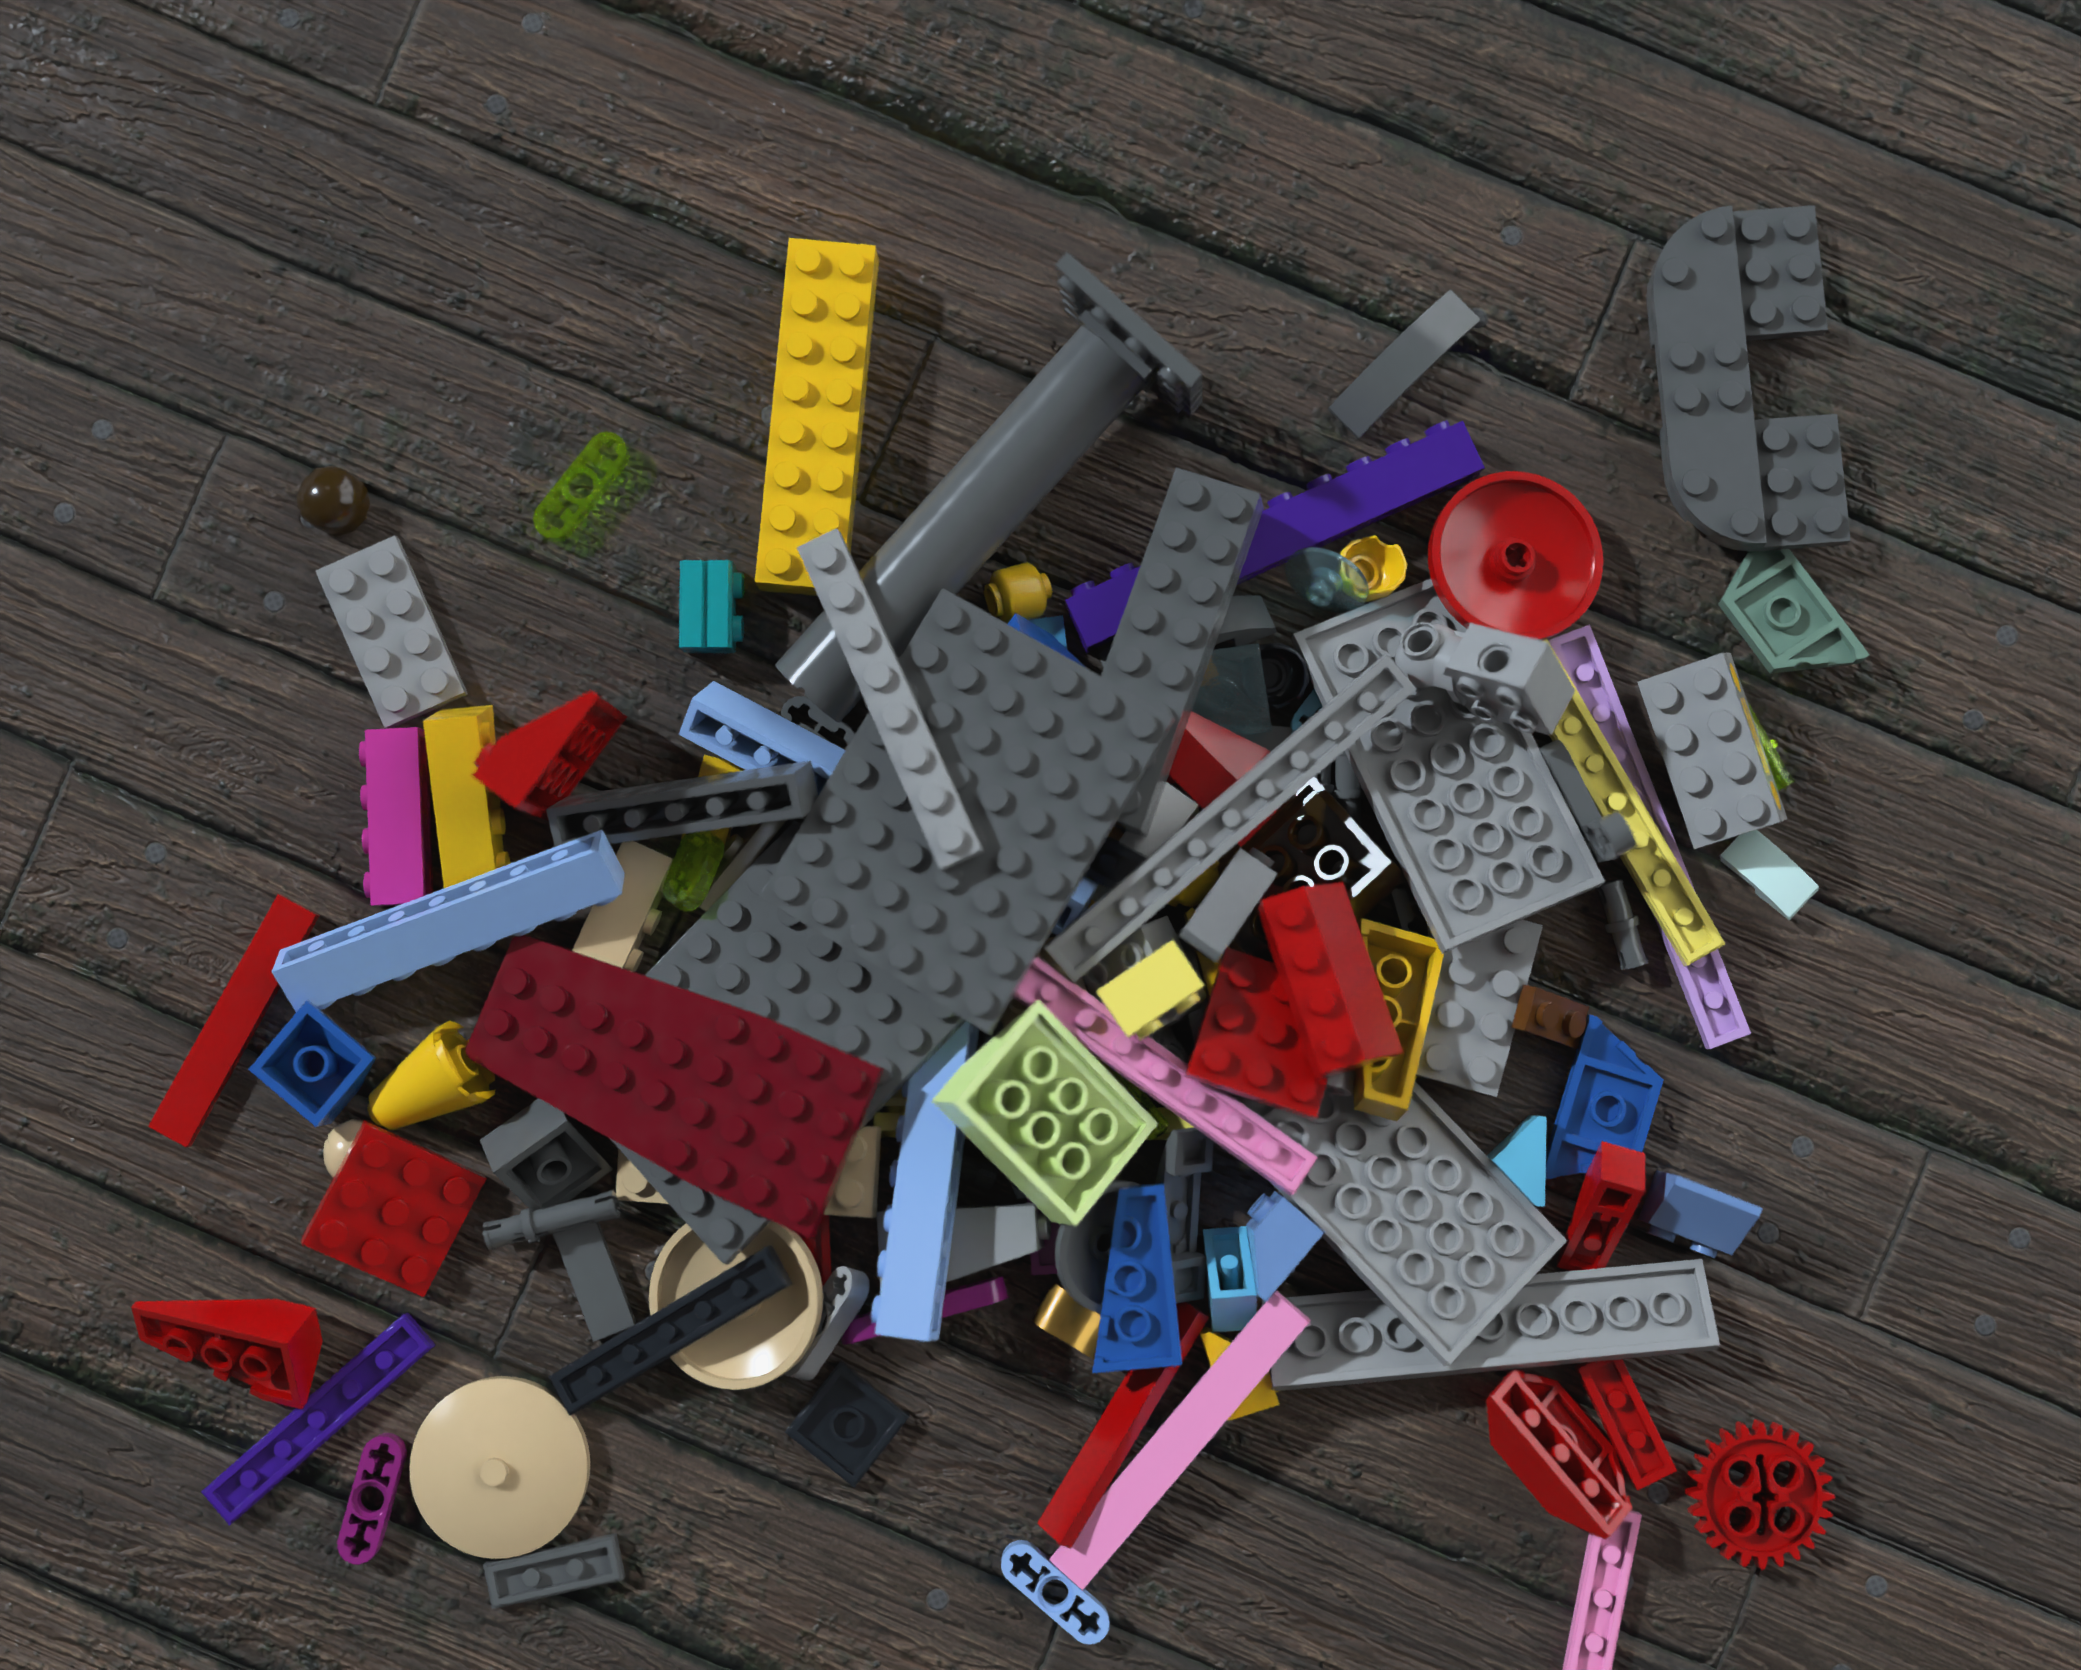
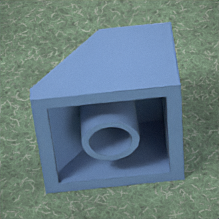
(1697, 1213)
(1277, 1241)

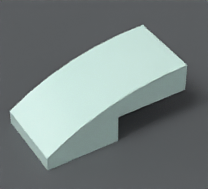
(1770, 872)

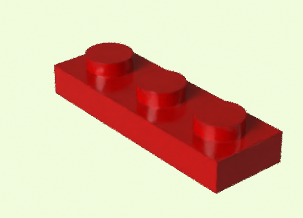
(1626, 1421)

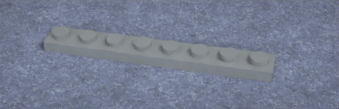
(890, 700)

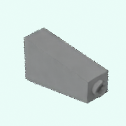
(988, 1235)

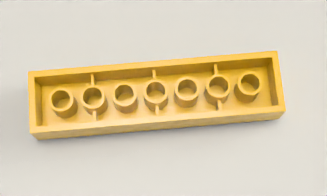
(816, 406)

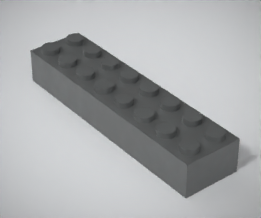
(1179, 613)

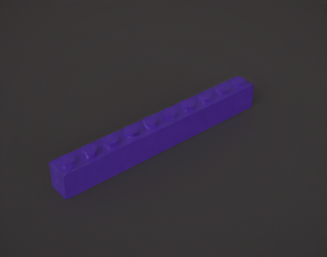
(1311, 519)

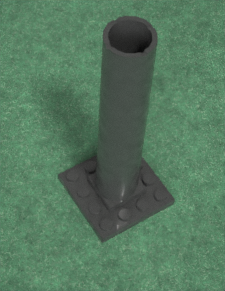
(1003, 476)

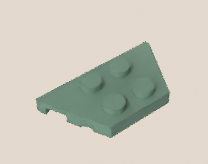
(1787, 615)

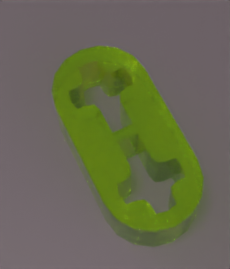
(693, 869)

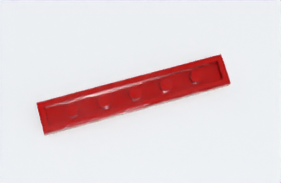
(231, 1024)
(1114, 1438)

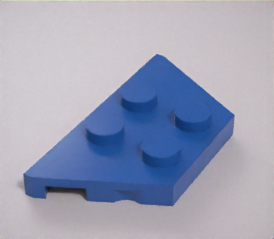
(1604, 1099)

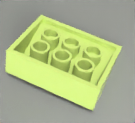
(1046, 1114)

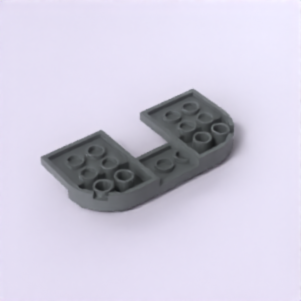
(1709, 292)

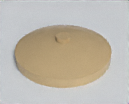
(762, 1340)
(499, 1467)

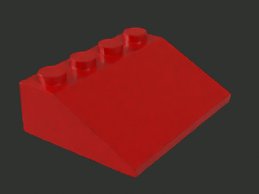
(548, 755)

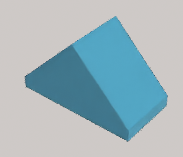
(1523, 1158)

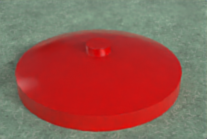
(1516, 555)

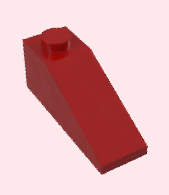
(1603, 1207)

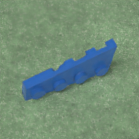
(1139, 1294)

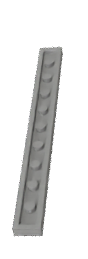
(1229, 818)

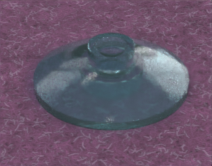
(1326, 580)

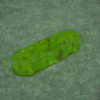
(578, 468)

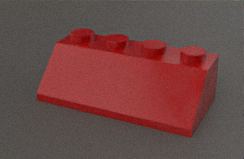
(1328, 979)

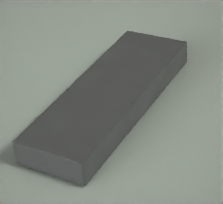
(595, 1280)
(554, 1571)

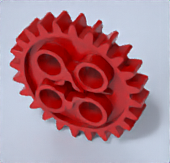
(1799, 1492)

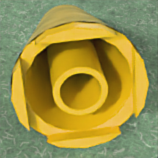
(431, 1082)

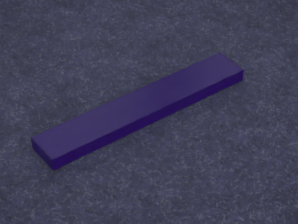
(320, 1418)

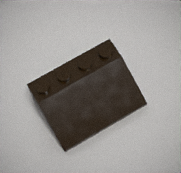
(1311, 845)

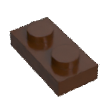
(1550, 1016)

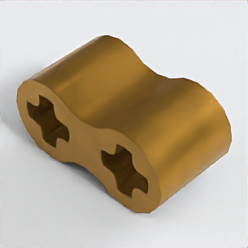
(1068, 1320)

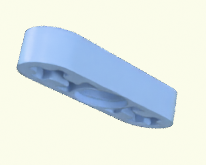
(1086, 1605)

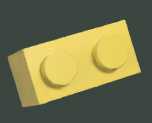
(1151, 991)

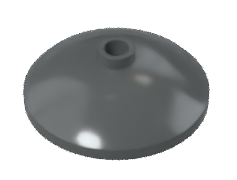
(1078, 1259)

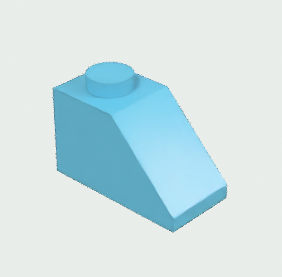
(1229, 1278)

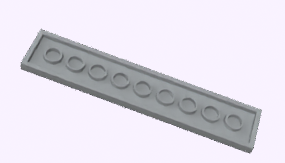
(1547, 1323)

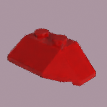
(1557, 1452)

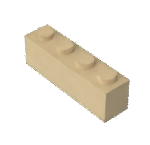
(618, 928)

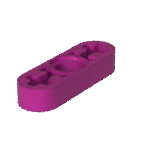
(374, 1532)

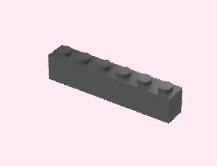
(687, 805)

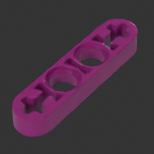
(955, 1301)

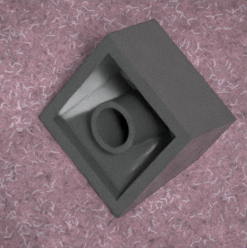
(544, 1156)

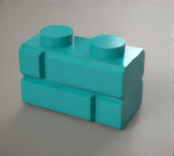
(709, 606)

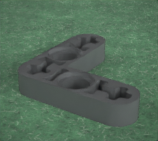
(1605, 835)

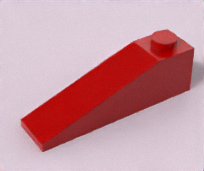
(1212, 761)
(253, 1340)

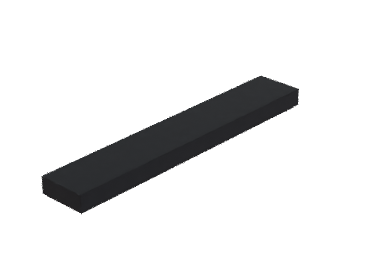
(671, 1330)

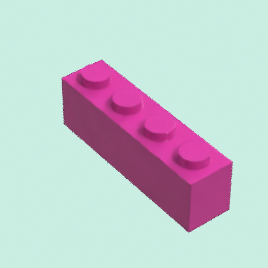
(397, 816)

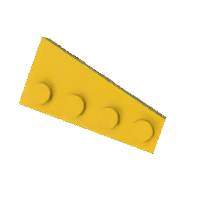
(465, 809)
(1408, 977)

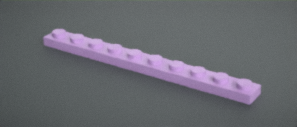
(1705, 980)

